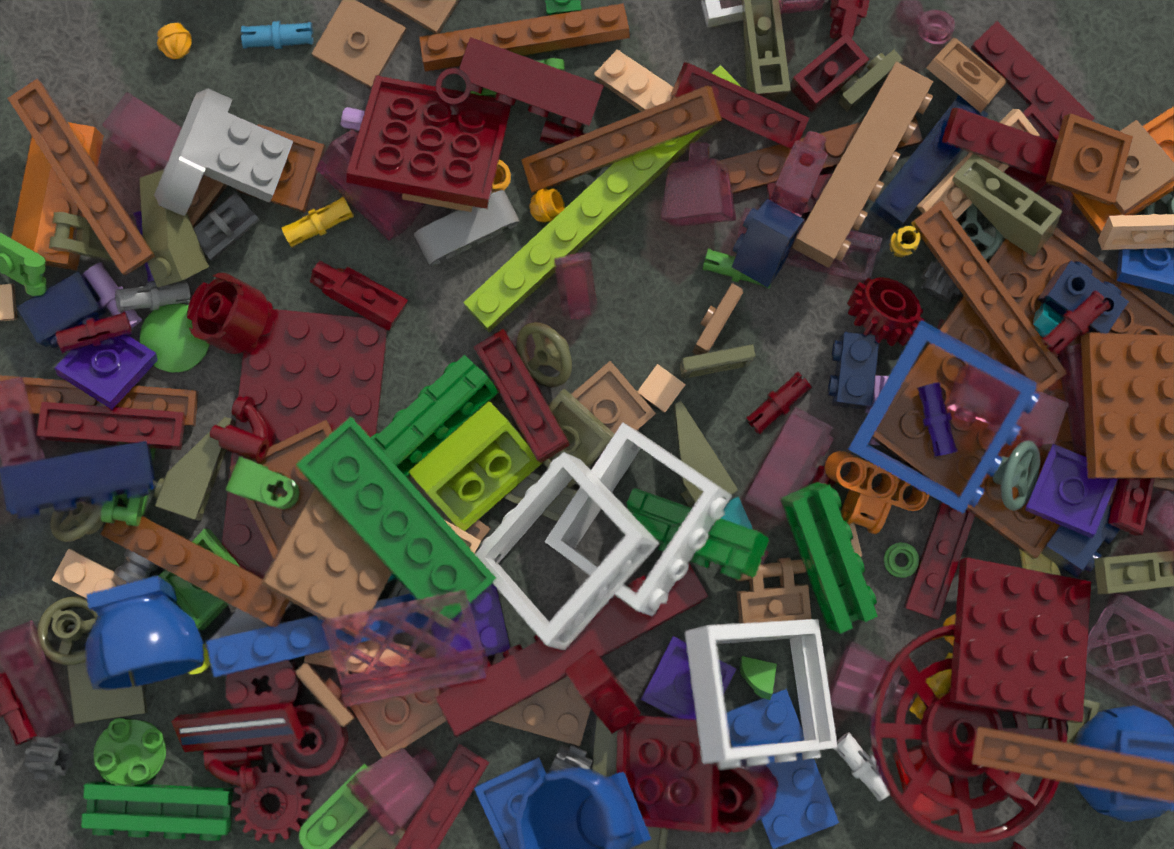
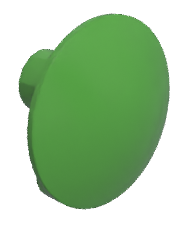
(169, 336)
(129, 752)

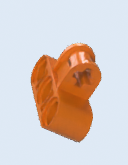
(863, 498)

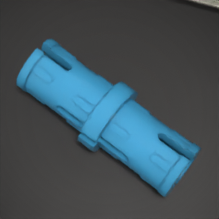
(277, 35)

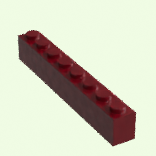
(540, 666)

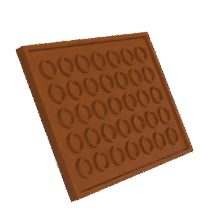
(903, 427)

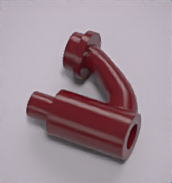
(241, 442)
(222, 761)

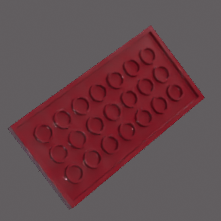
(300, 375)

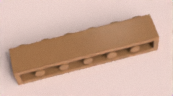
(863, 164)

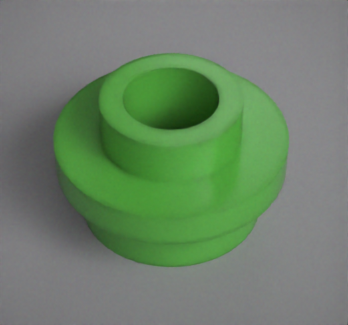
(912, 560)

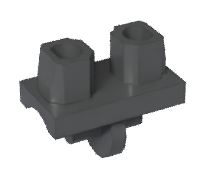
(224, 226)

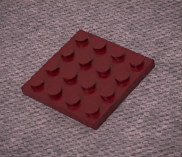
(428, 146)
(1020, 641)

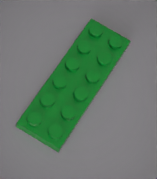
(393, 517)

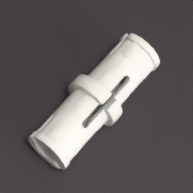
(862, 765)

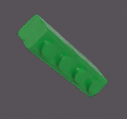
(435, 414)
(727, 543)

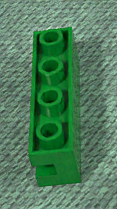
(829, 556)
(158, 809)

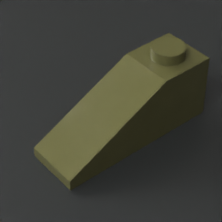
(765, 49)
(1008, 205)
(169, 237)
(697, 454)
(192, 478)

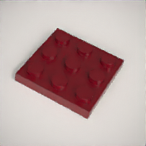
(668, 773)

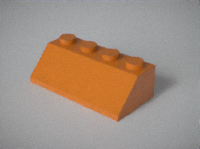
(44, 194)

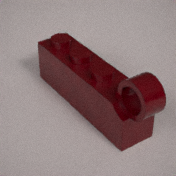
(524, 80)

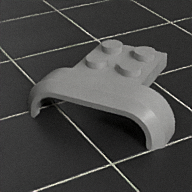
(222, 149)

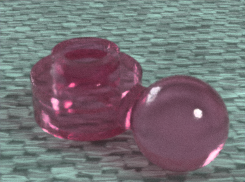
(934, 25)
(1073, 224)

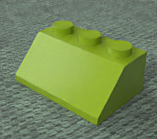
(475, 466)

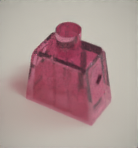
(800, 173)
(698, 190)
(858, 680)
(394, 787)

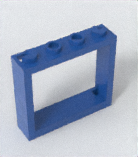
(1006, 433)

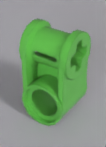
(259, 482)

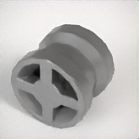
(135, 567)

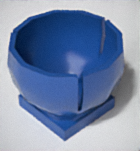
(141, 633)
(1133, 733)
(580, 812)

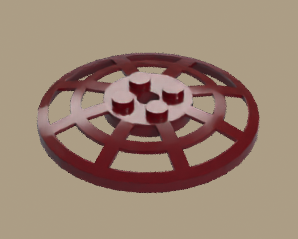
(950, 755)

